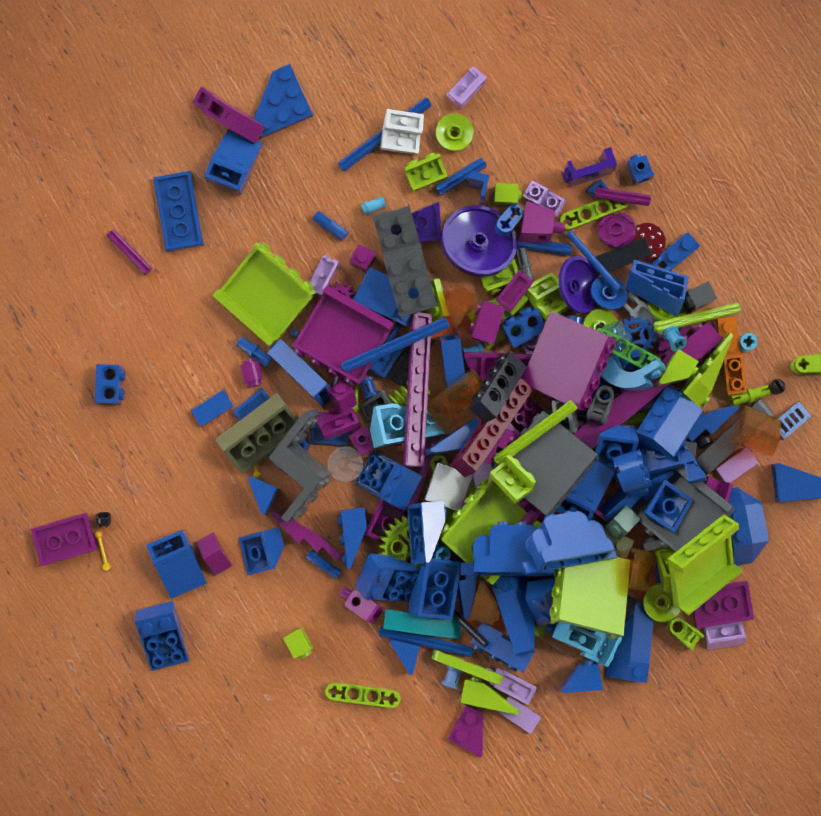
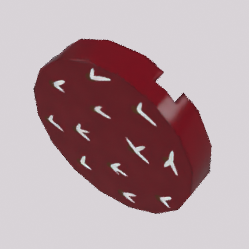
(654, 237)

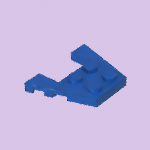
(660, 462)

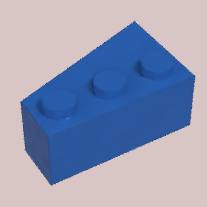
(658, 286)
(501, 648)

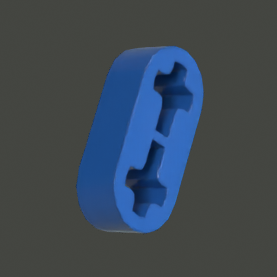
(512, 222)

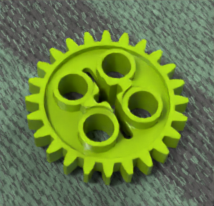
(392, 537)

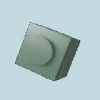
(622, 522)

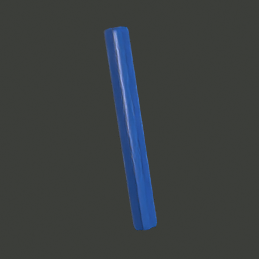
(426, 641)

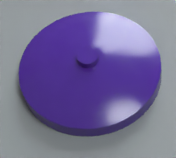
(474, 245)

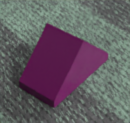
(213, 554)

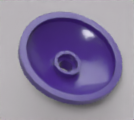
(575, 284)

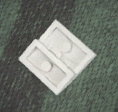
(402, 131)
(448, 487)

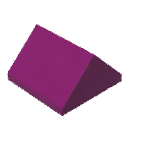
(384, 514)

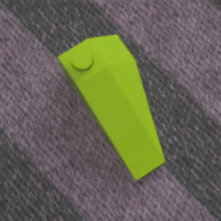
(702, 383)

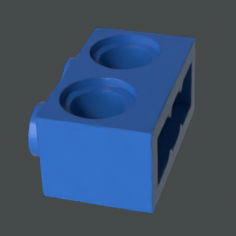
(524, 331)
(102, 384)

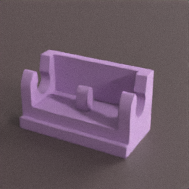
(467, 87)
(324, 274)

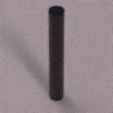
(470, 629)

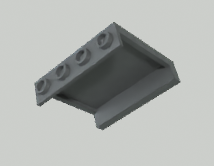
(557, 464)
(702, 512)

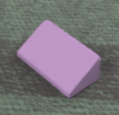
(724, 635)

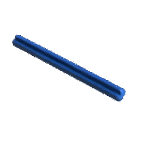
(375, 141)
(395, 345)

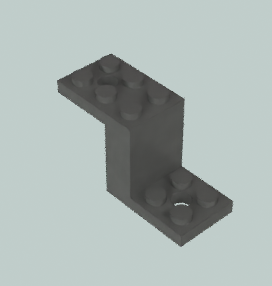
(404, 261)
(301, 465)

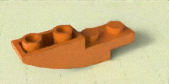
(733, 363)

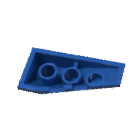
(515, 612)
(633, 653)

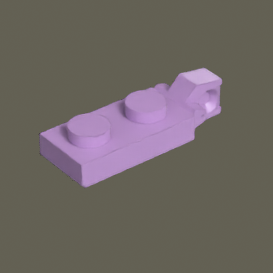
(515, 686)

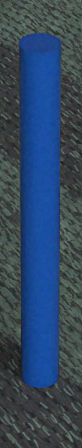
(592, 259)

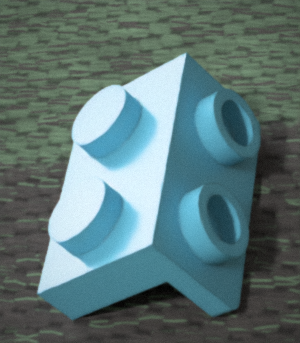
(605, 650)

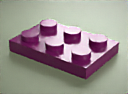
(64, 539)
(726, 606)

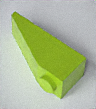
(484, 696)

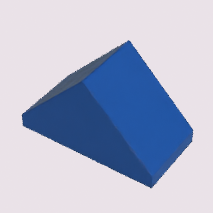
(407, 653)

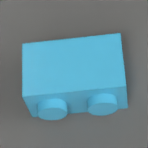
(577, 637)

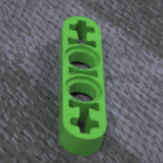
(628, 348)

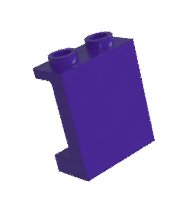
(605, 167)

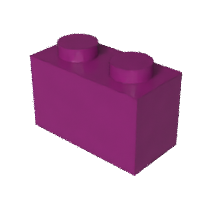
(487, 322)

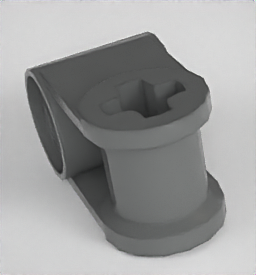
(600, 409)

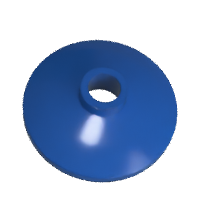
(615, 300)

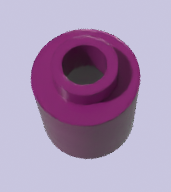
(251, 373)

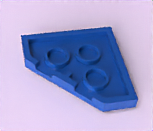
(282, 102)

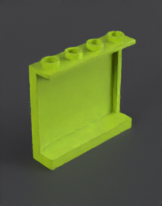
(265, 294)
(477, 518)
(703, 565)
(592, 596)

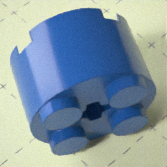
(632, 472)

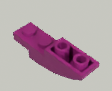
(228, 115)

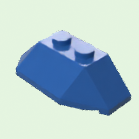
(752, 531)

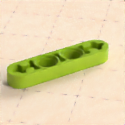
(595, 213)
(467, 667)
(363, 691)

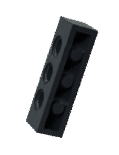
(497, 387)

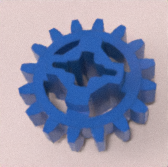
(643, 325)

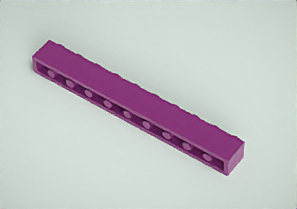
(629, 402)

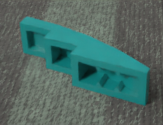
(410, 623)

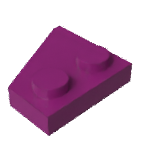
(334, 423)
(469, 730)

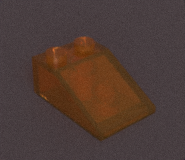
(451, 405)
(640, 569)

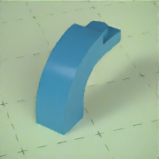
(632, 381)

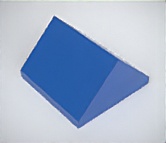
(264, 494)
(668, 506)

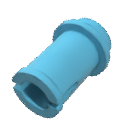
(372, 206)

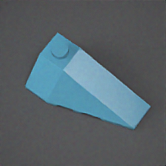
(389, 425)

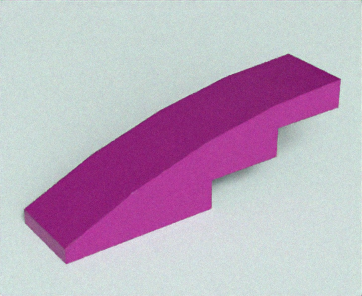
(301, 532)

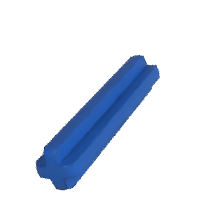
(460, 176)
(551, 247)

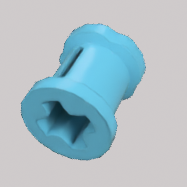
(750, 338)

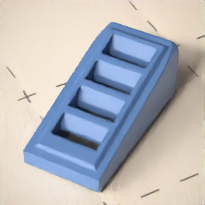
(783, 434)

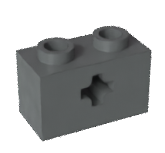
(699, 297)

